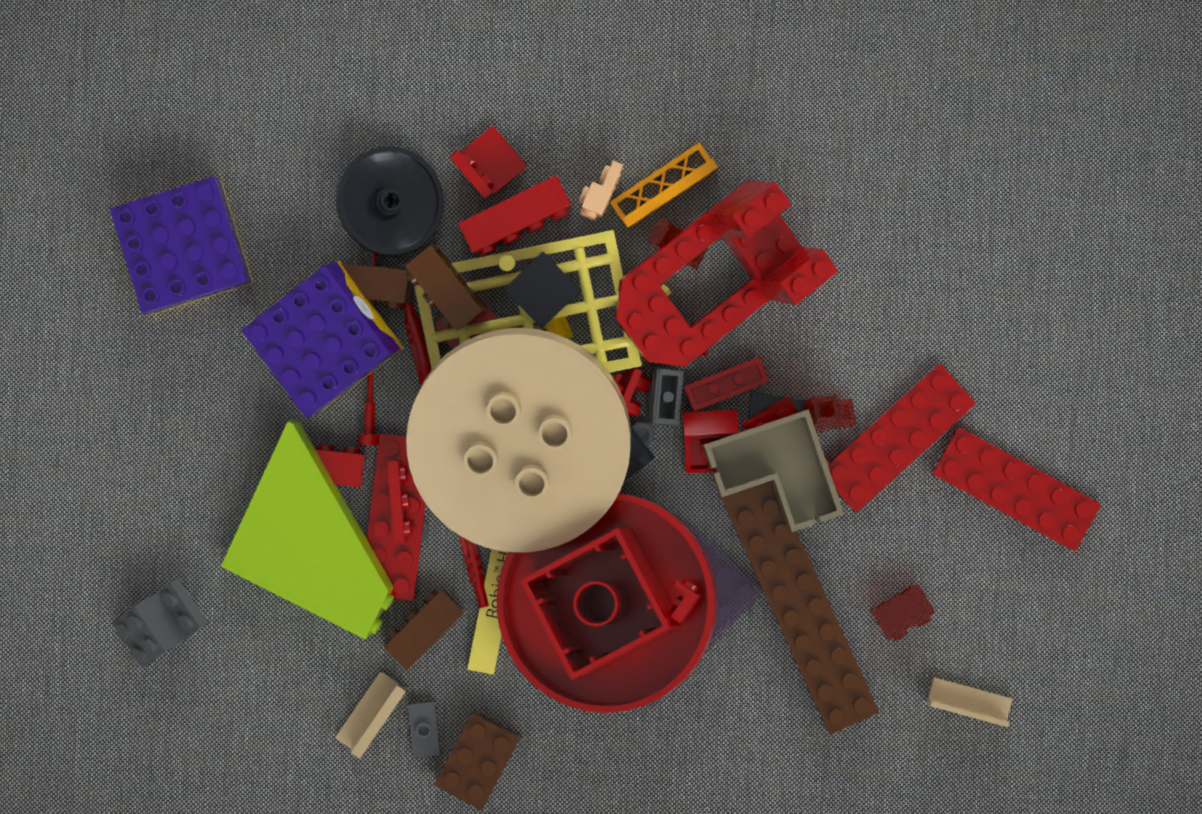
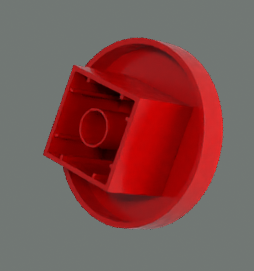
(597, 611)

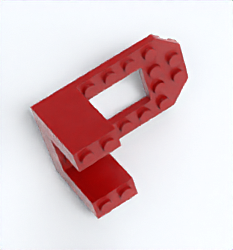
(761, 243)

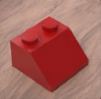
(704, 428)

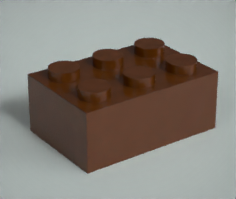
(444, 288)
(477, 760)

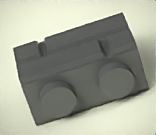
(664, 397)

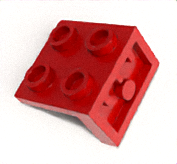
(489, 163)

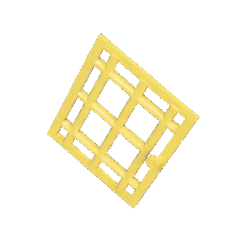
(590, 305)

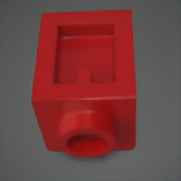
(683, 606)

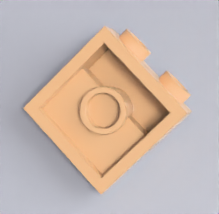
(597, 197)

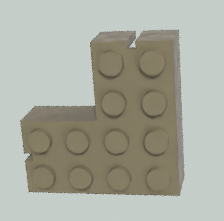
(786, 455)

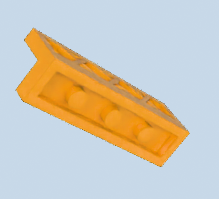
(668, 194)

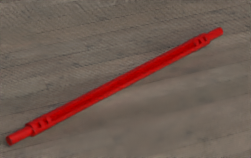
(423, 368)

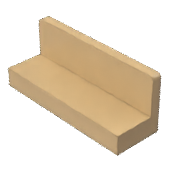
(969, 701)
(371, 713)

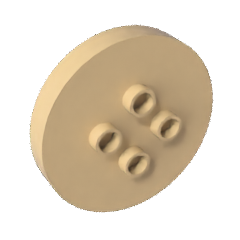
(519, 440)

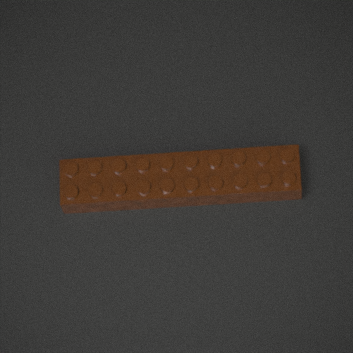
(800, 608)

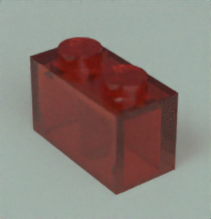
(903, 612)

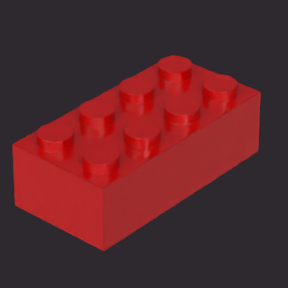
(516, 215)

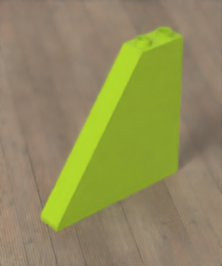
(307, 543)

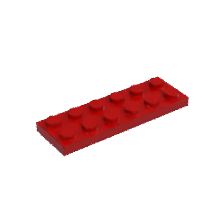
(898, 437)
(1016, 489)
(397, 559)

